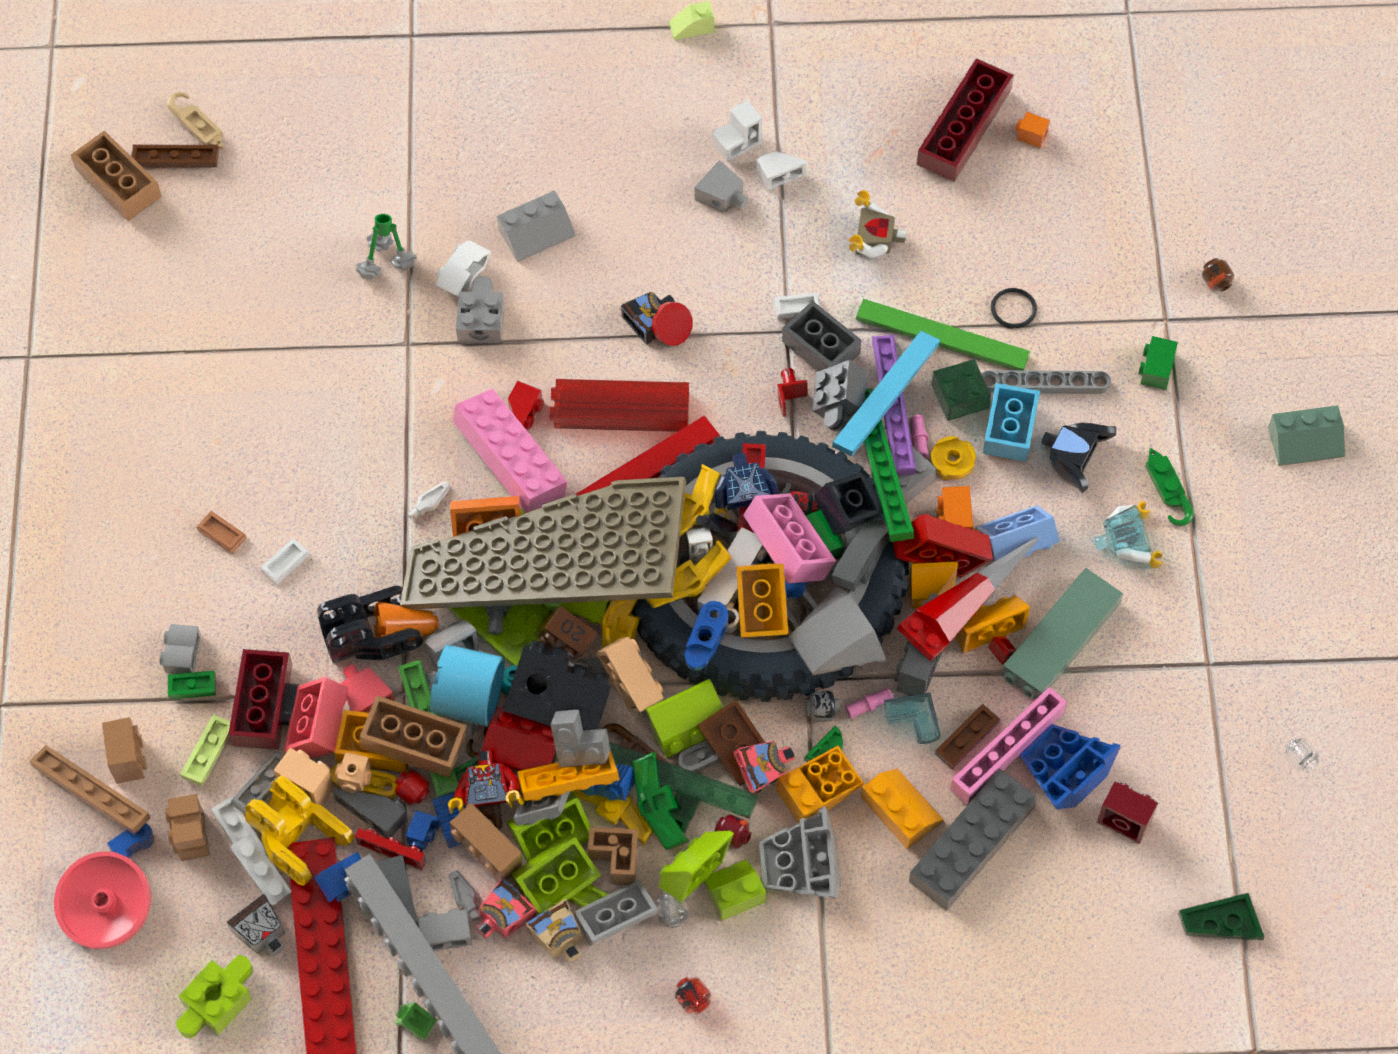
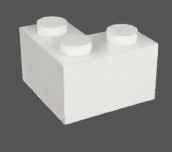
(740, 134)

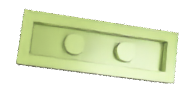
(206, 751)

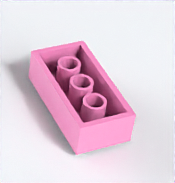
(789, 537)

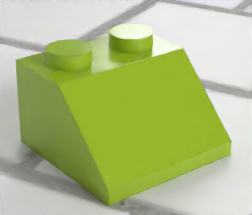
(735, 889)

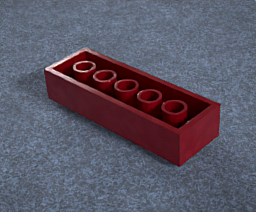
(965, 120)

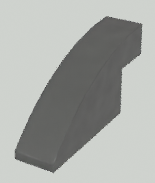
(862, 555)

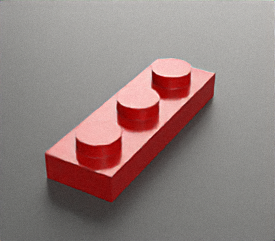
(390, 847)

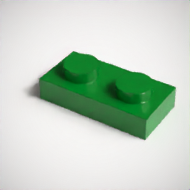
(191, 685)

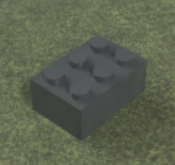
(820, 338)

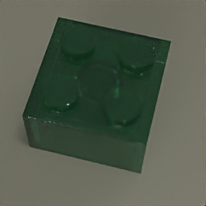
(960, 389)

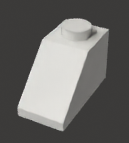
(779, 169)

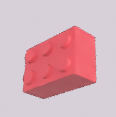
(316, 717)

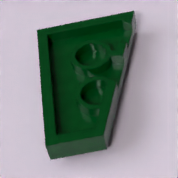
(1223, 918)

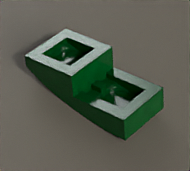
(685, 812)

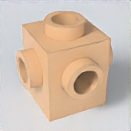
(353, 773)

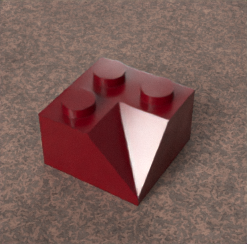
(1127, 811)

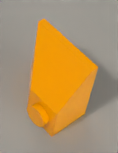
(930, 578)

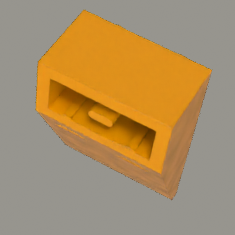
(818, 784)

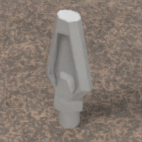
(465, 895)

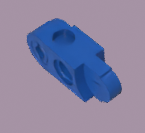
(699, 652)

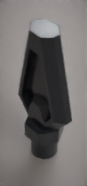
(717, 523)

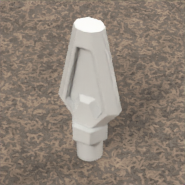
(429, 500)

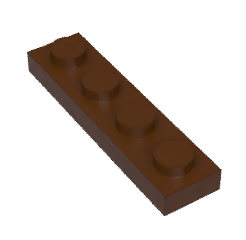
(176, 155)

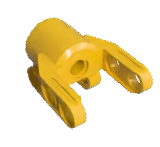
(286, 820)

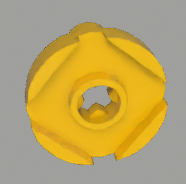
(948, 469)

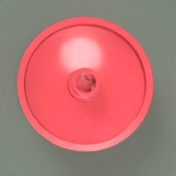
(102, 900)

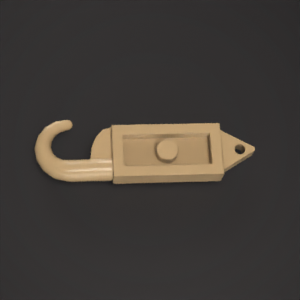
(196, 121)

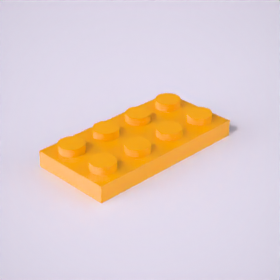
(558, 780)

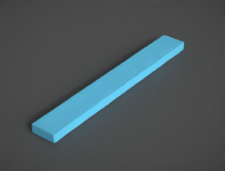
(885, 393)

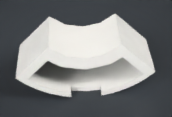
(462, 267)

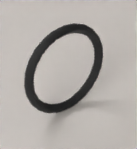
(1017, 290)

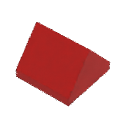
(1001, 648)

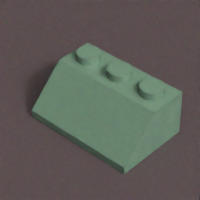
(1307, 435)

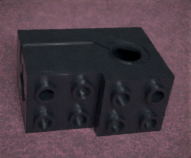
(549, 684)

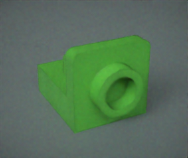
(415, 1020)

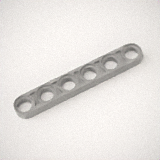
(1044, 378)

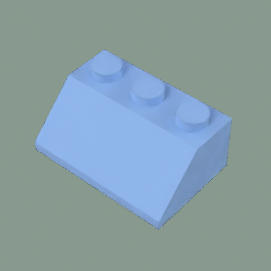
(1019, 528)

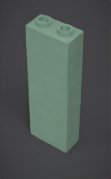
(1062, 634)

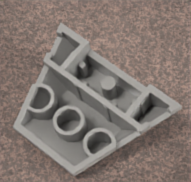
(836, 636)
(802, 858)

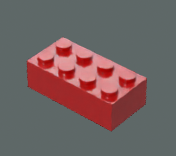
(943, 541)

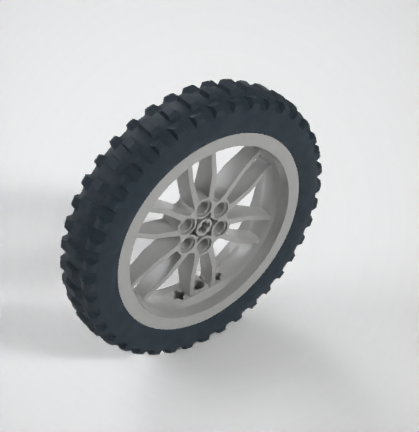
(769, 666)

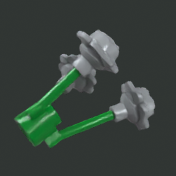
(381, 240)

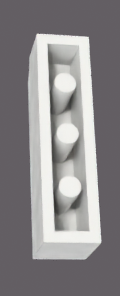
(744, 550)

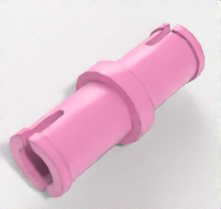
(919, 436)
(868, 703)

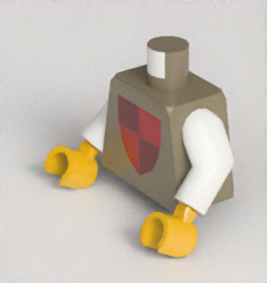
(875, 229)

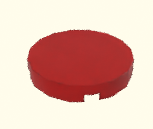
(672, 323)

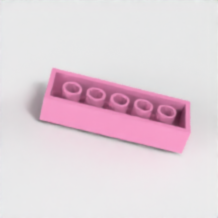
(509, 450)

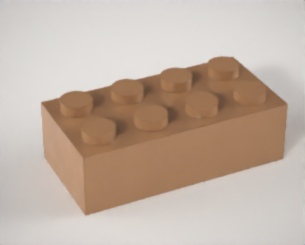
(116, 175)
(413, 736)

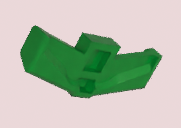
(656, 802)

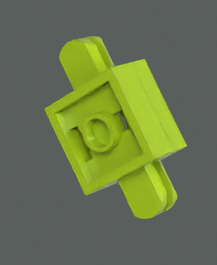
(221, 1004)

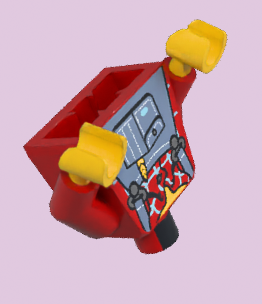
(486, 785)

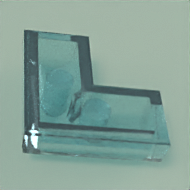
(917, 709)

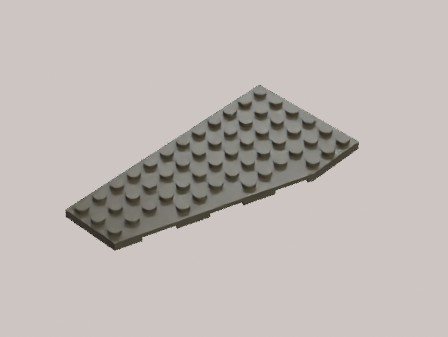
(572, 550)

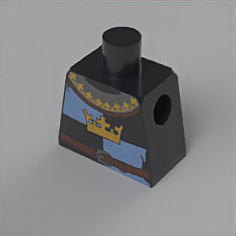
(640, 312)

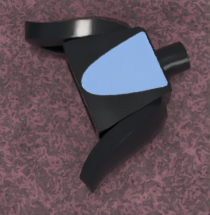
(1074, 448)

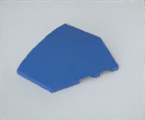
(1068, 764)

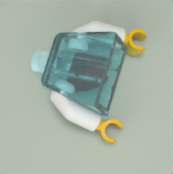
(1128, 536)

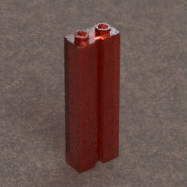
(620, 405)

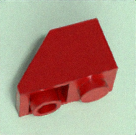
(525, 402)

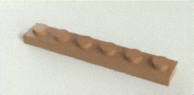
(90, 789)

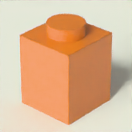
(1032, 129)

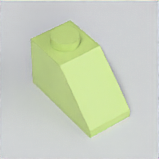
(693, 21)

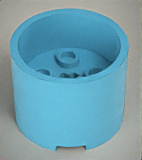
(467, 685)

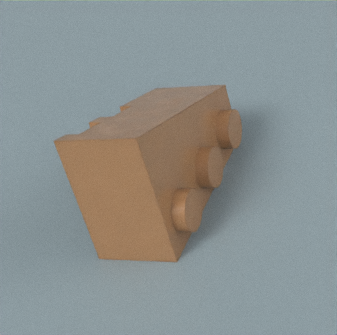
(486, 843)

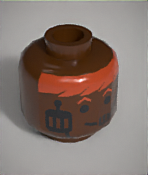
(1218, 275)

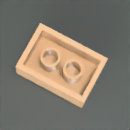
(630, 674)

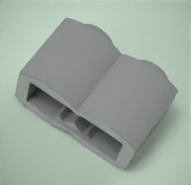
(181, 649)

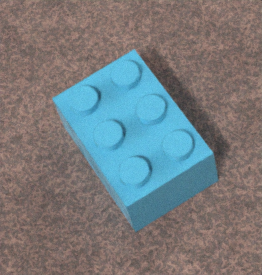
(1011, 422)

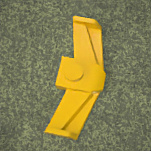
(700, 499)
(692, 579)
(619, 621)
(619, 810)

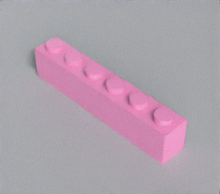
(1008, 745)

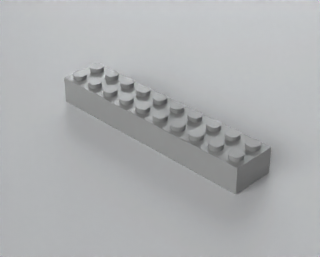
(417, 959)

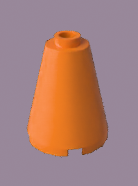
(394, 618)

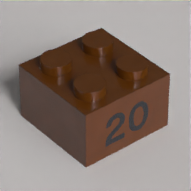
(565, 632)

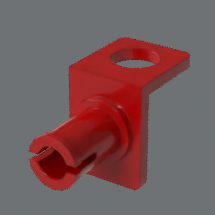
(790, 389)

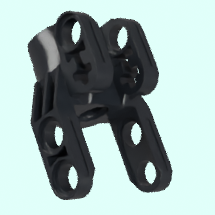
(349, 631)

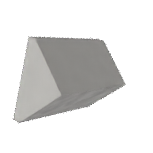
(615, 912)

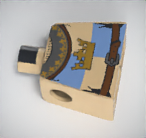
(557, 931)

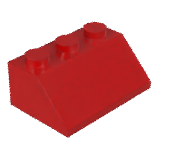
(519, 741)

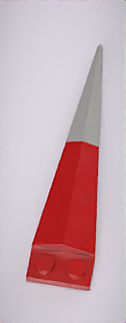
(942, 618)

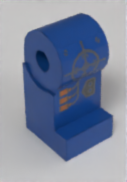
(128, 843)

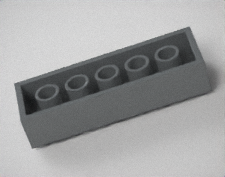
(972, 839)

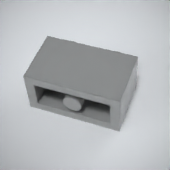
(446, 929)

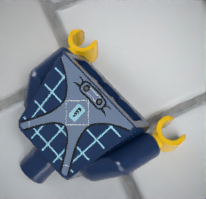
(742, 484)

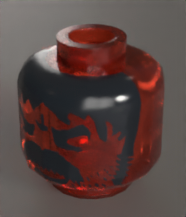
(693, 995)

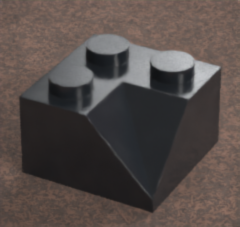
(847, 503)

